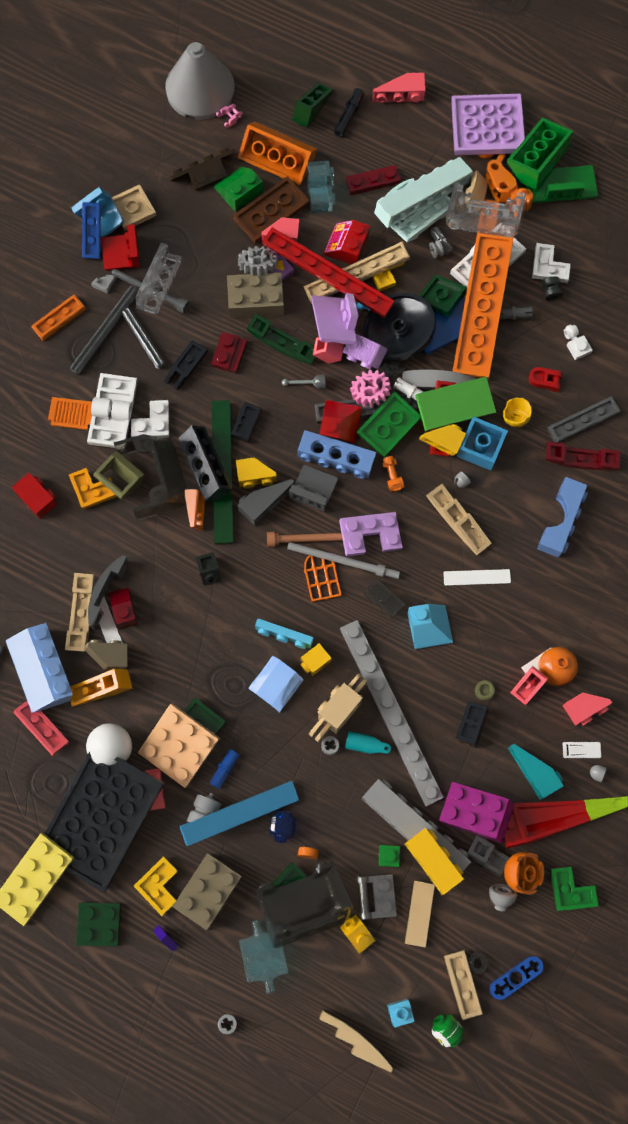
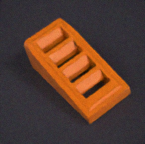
(195, 507)

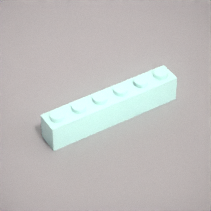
(422, 192)

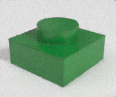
(389, 856)

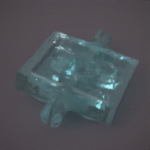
(261, 959)

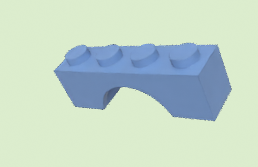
(569, 496)

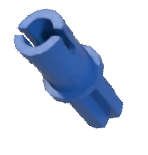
(224, 768)

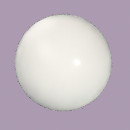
(107, 743)

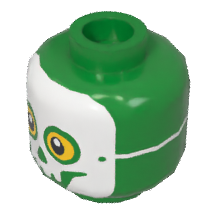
(447, 1030)

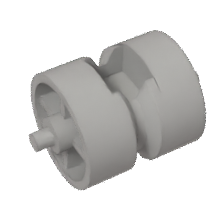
(203, 807)

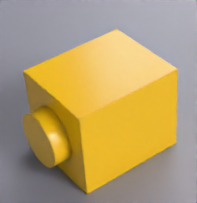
(315, 660)

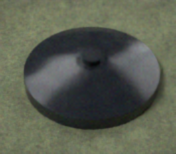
(405, 328)

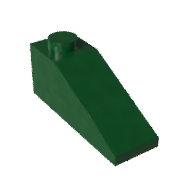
(310, 104)

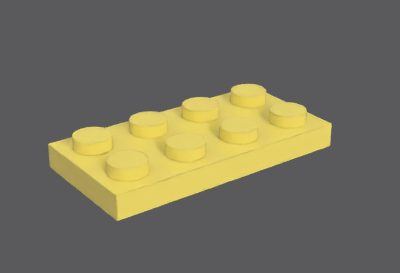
(33, 878)

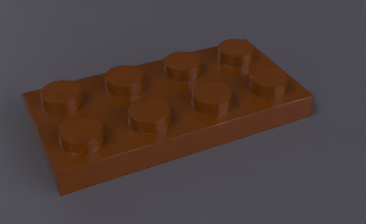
(279, 201)

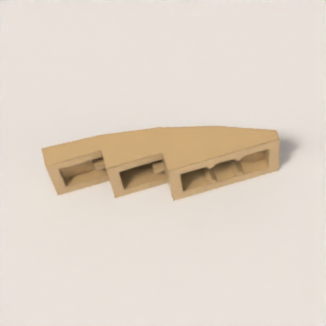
(458, 519)
(362, 1047)

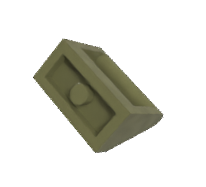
(125, 470)

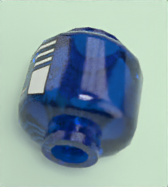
(282, 826)

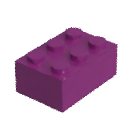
(477, 812)

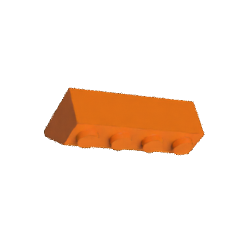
(276, 152)

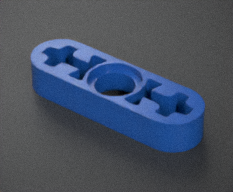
(532, 974)

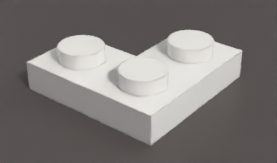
(546, 267)
(157, 423)

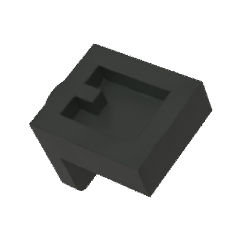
(208, 568)

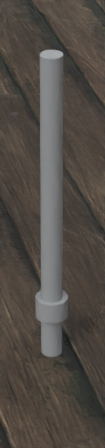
(380, 570)

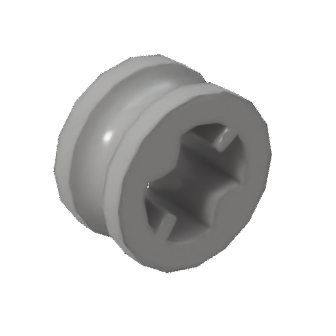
(436, 249)
(328, 739)
(224, 1030)

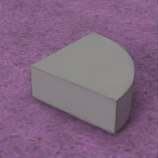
(104, 283)

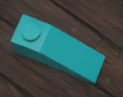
(539, 775)

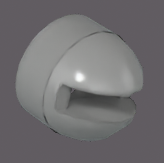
(461, 480)
(597, 772)

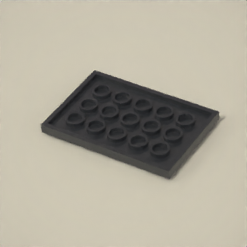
(102, 817)

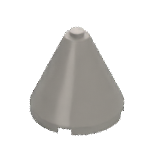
(199, 84)

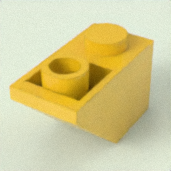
(253, 472)

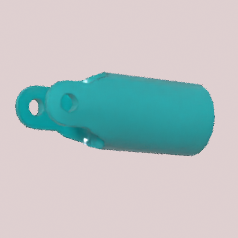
(365, 743)

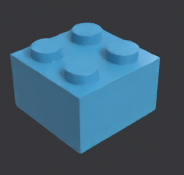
(482, 443)

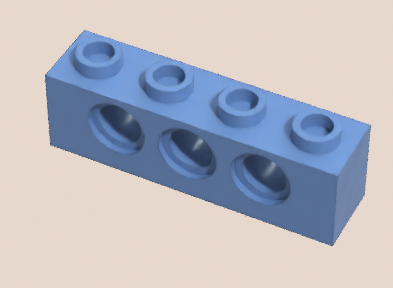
(331, 446)

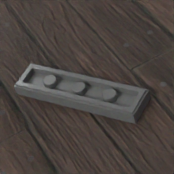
(583, 420)

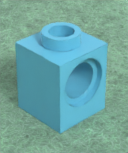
(400, 1012)

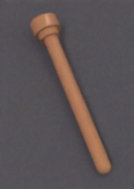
(274, 538)

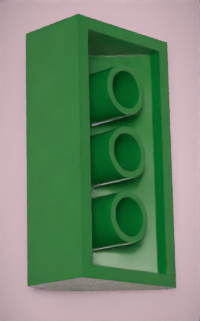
(540, 152)

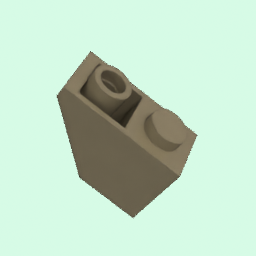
(108, 655)

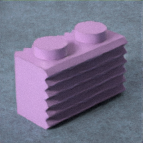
(365, 351)

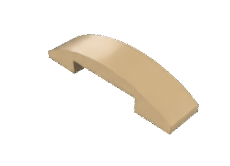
(79, 627)

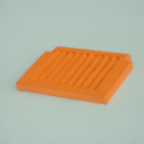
(70, 413)

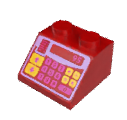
(348, 241)

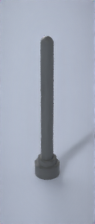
(180, 304)

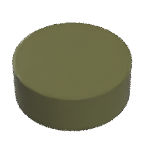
(484, 690)

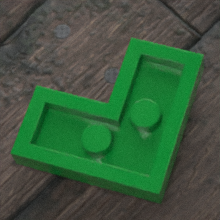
(565, 893)

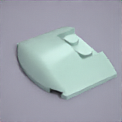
(418, 222)

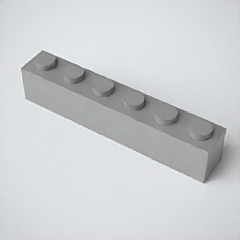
(408, 820)

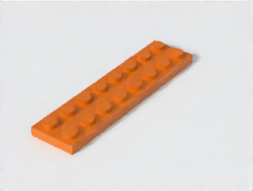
(483, 305)

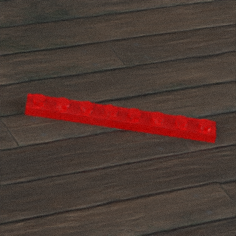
(328, 272)

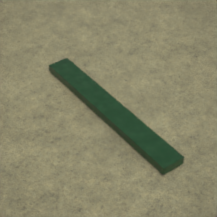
(222, 443)

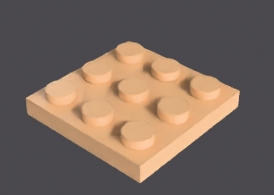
(178, 745)

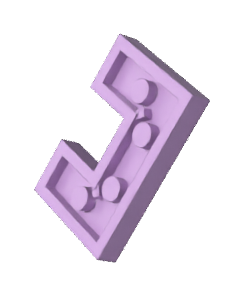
(356, 527)

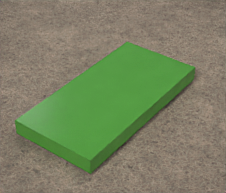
(455, 403)

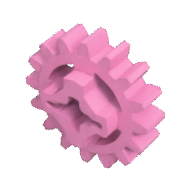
(370, 388)

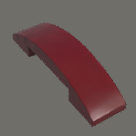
(582, 458)

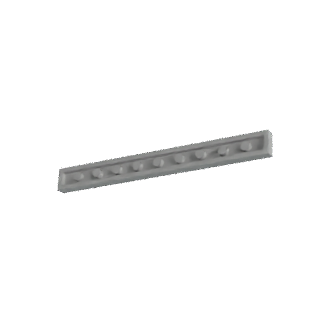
(391, 713)

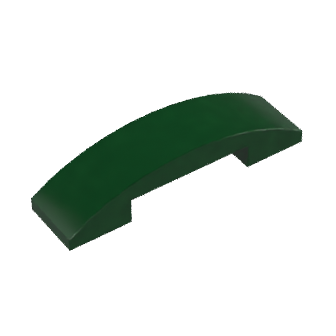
(280, 341)

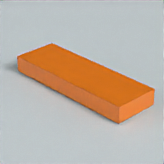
(58, 317)

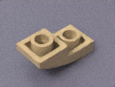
(478, 186)

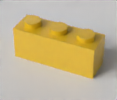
(434, 860)

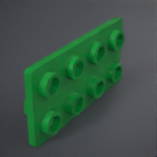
(566, 184)

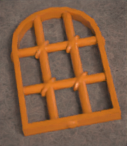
(315, 570)

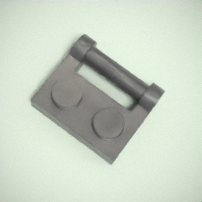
(383, 896)

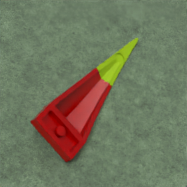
(543, 819)

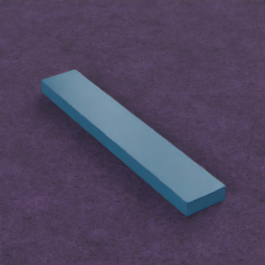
(238, 813)

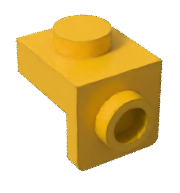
(357, 933)

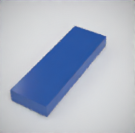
(91, 230)

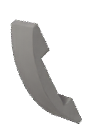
(427, 378)

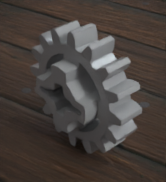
(257, 260)

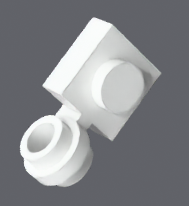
(579, 346)

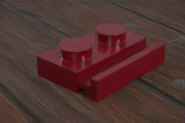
(229, 352)

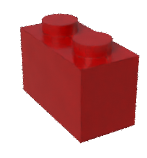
(34, 495)

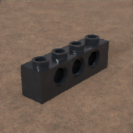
(205, 463)

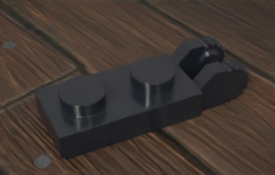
(186, 364)

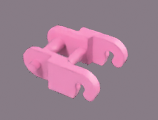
(226, 110)

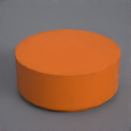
(308, 853)

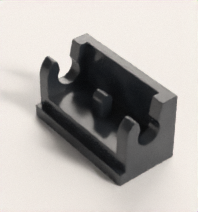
(472, 724)

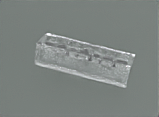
(150, 280)

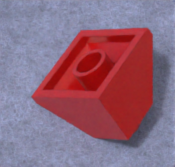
(340, 421)

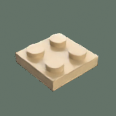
(134, 206)

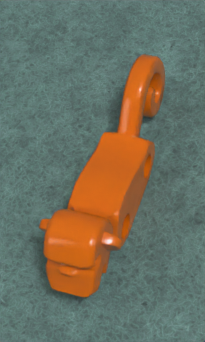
(503, 182)

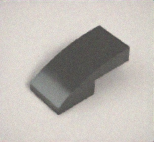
(487, 856)

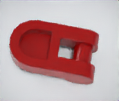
(539, 376)

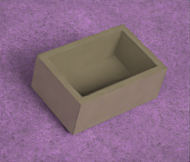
(255, 295)
(207, 892)

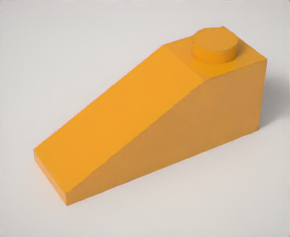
(101, 686)

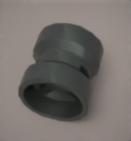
(552, 289)

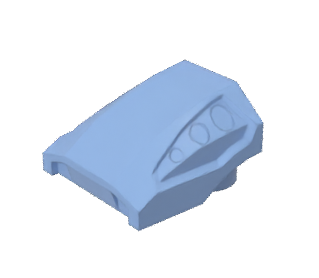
(276, 683)

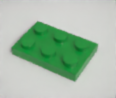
(389, 424)

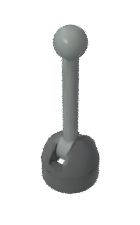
(319, 381)

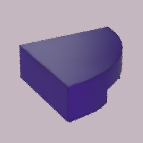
(165, 938)

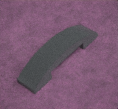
(116, 569)

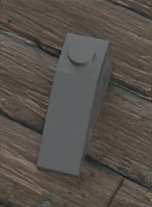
(262, 501)

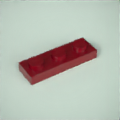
(373, 179)

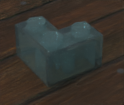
(319, 183)

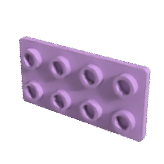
(335, 318)

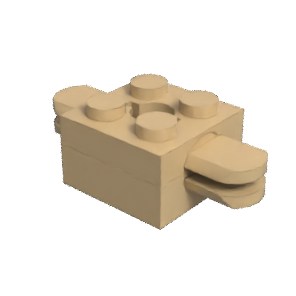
(339, 708)

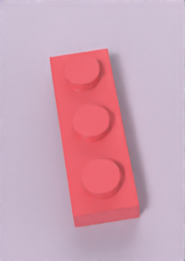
(41, 728)

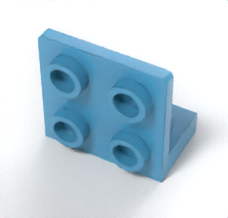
(110, 215)

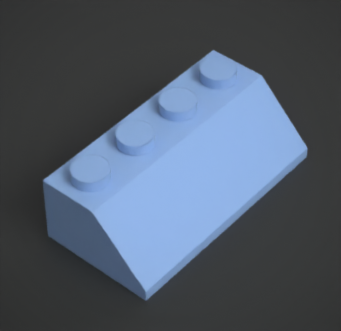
(39, 668)

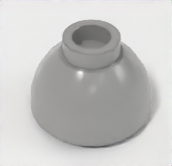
(502, 896)

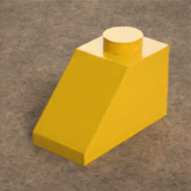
(445, 439)

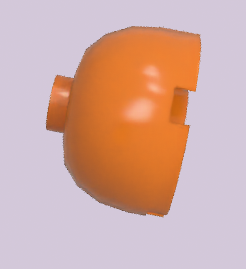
(558, 666)
(524, 872)

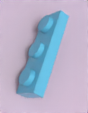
(283, 634)

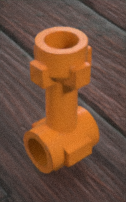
(395, 483)

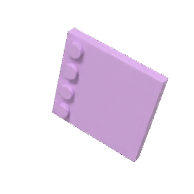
(487, 124)

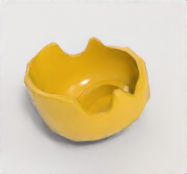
(517, 412)

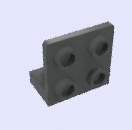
(313, 488)

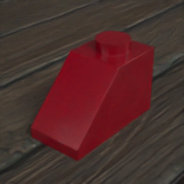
(123, 608)

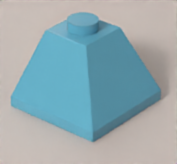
(429, 625)

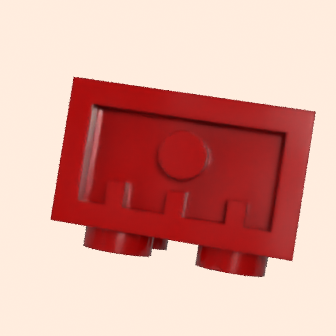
(121, 250)

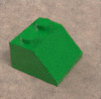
(240, 188)

